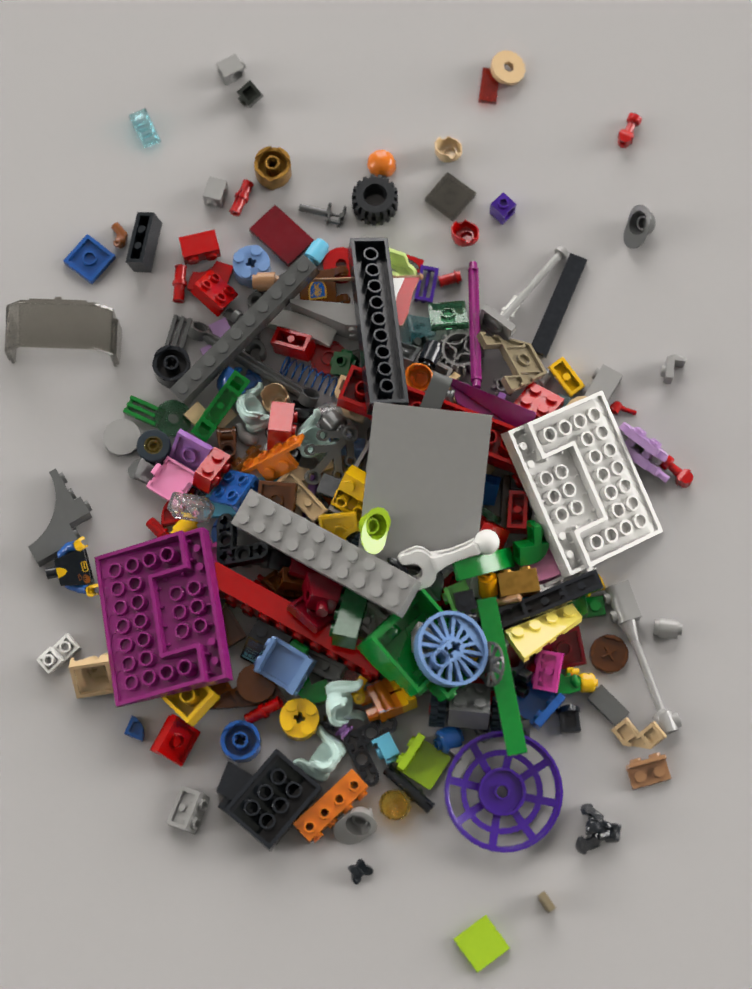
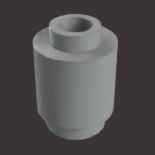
(667, 628)

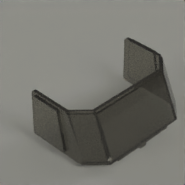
(62, 326)

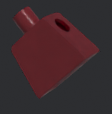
(320, 594)

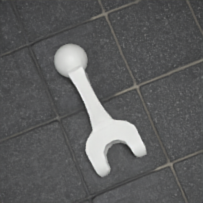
(431, 562)

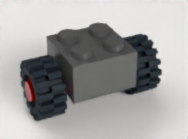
(467, 709)

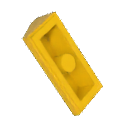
(566, 376)

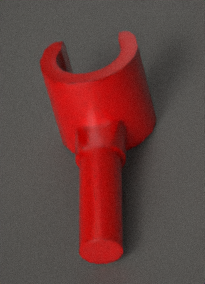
(617, 406)

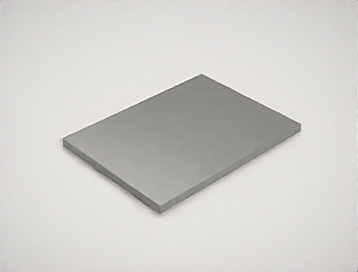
(427, 475)

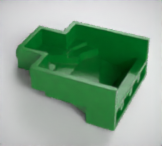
(390, 649)

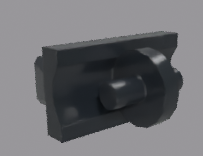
(520, 675)

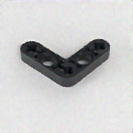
(233, 550)
(363, 741)

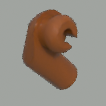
(122, 235)

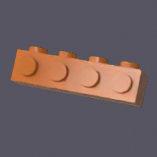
(331, 806)

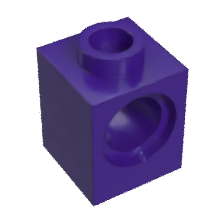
(502, 208)

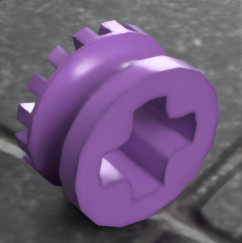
(344, 730)

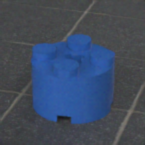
(243, 730)

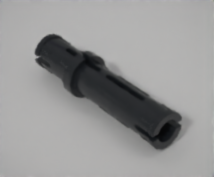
(408, 788)

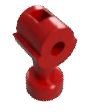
(626, 135)
(682, 477)

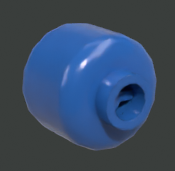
(448, 738)

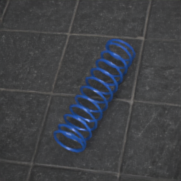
(309, 373)

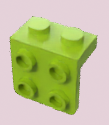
(422, 762)

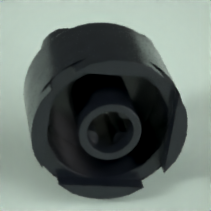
(168, 356)

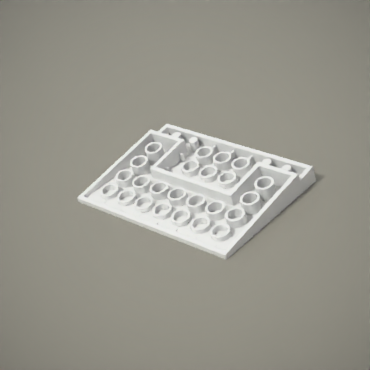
(582, 483)

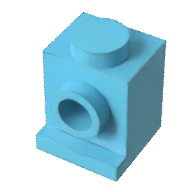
(386, 748)

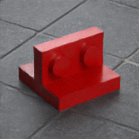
(175, 740)

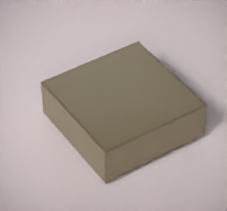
(546, 902)

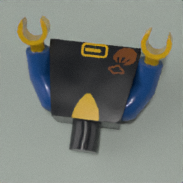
(73, 568)

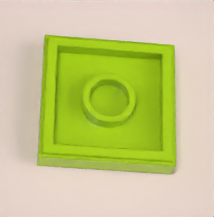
(481, 943)

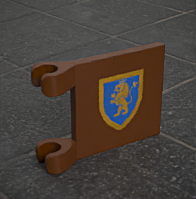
(326, 290)

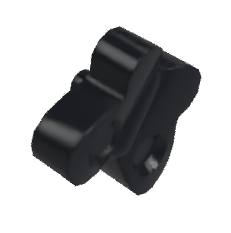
(359, 870)

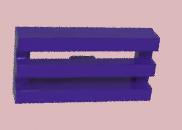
(423, 299)

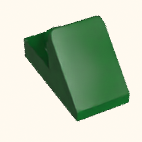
(590, 606)

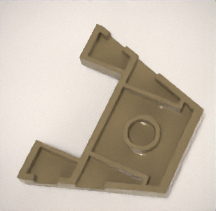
(520, 358)

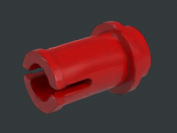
(450, 278)

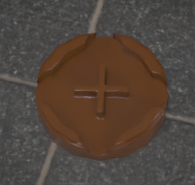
(609, 654)
(254, 686)

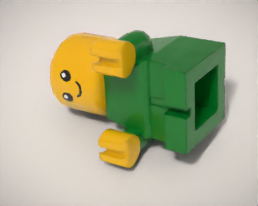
(572, 682)

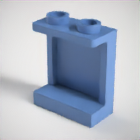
(284, 665)

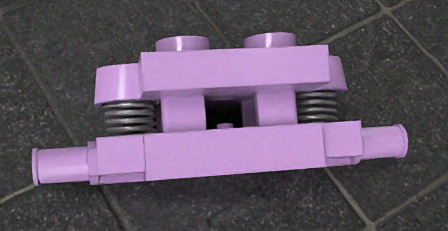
(651, 448)

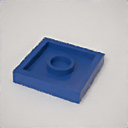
(89, 259)

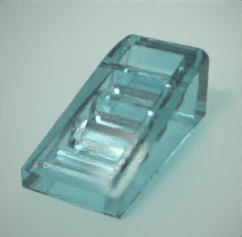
(138, 115)

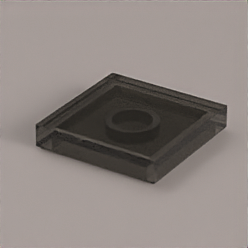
(450, 196)

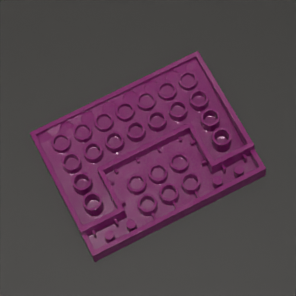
(163, 617)

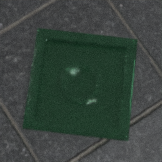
(448, 315)

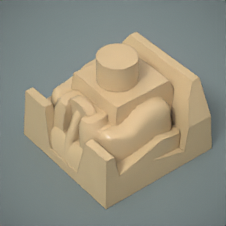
(91, 676)

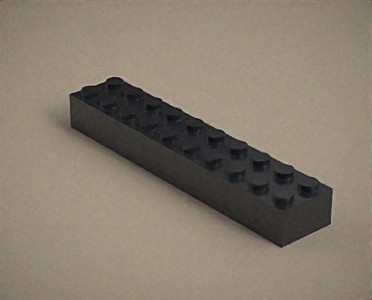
(377, 322)

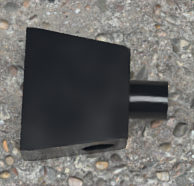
(231, 783)

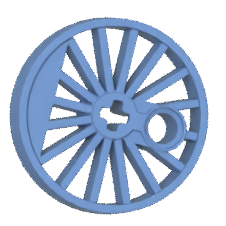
(449, 639)

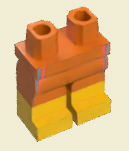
(387, 700)

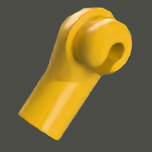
(359, 696)

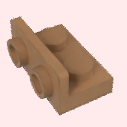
(648, 771)

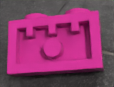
(547, 671)

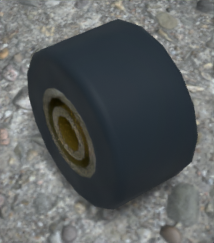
(154, 453)

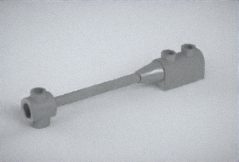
(626, 614)

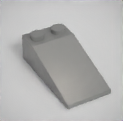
(336, 315)

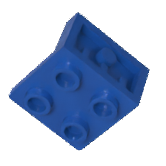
(234, 489)
(539, 706)

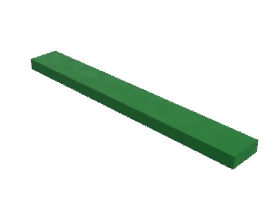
(505, 690)

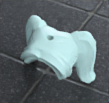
(251, 410)
(309, 430)
(339, 702)
(324, 758)

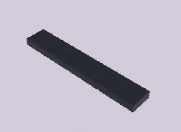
(558, 304)

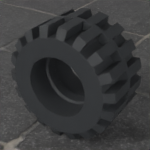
(375, 186)

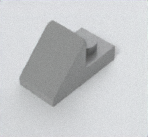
(464, 761)

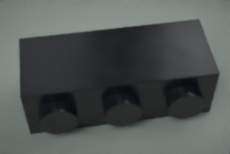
(144, 242)

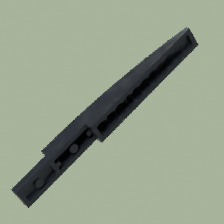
(549, 600)

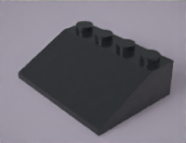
(273, 800)

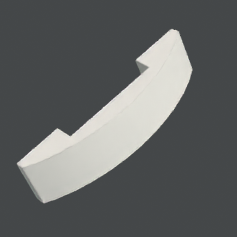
(321, 333)

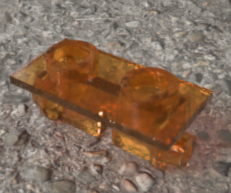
(252, 452)

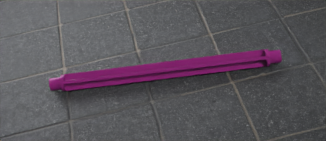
(474, 324)

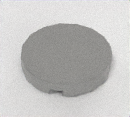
(121, 437)

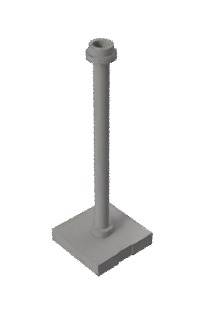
(498, 324)

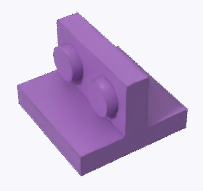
(189, 450)

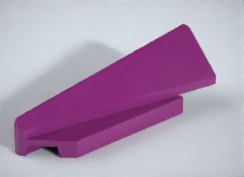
(490, 404)

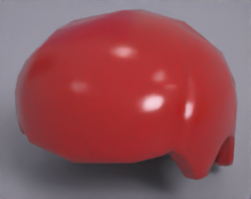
(464, 233)

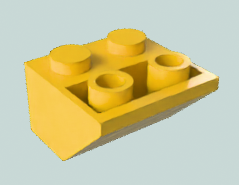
(351, 491)

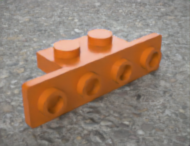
(276, 461)

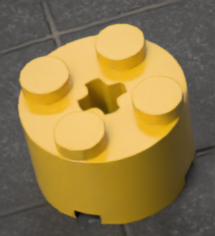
(294, 709)

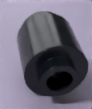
(430, 353)

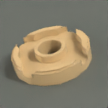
(511, 59)

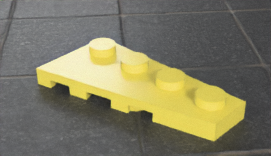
(538, 632)

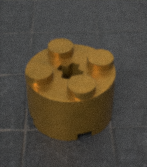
(272, 167)

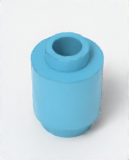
(317, 251)

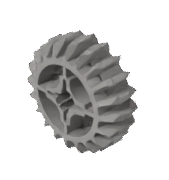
(447, 344)

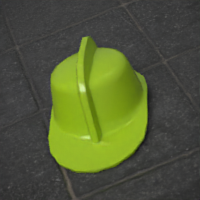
(374, 529)

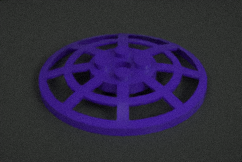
(511, 802)

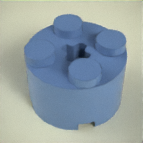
(247, 257)

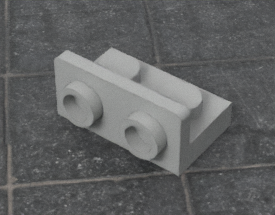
(188, 810)

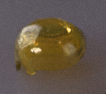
(394, 804)

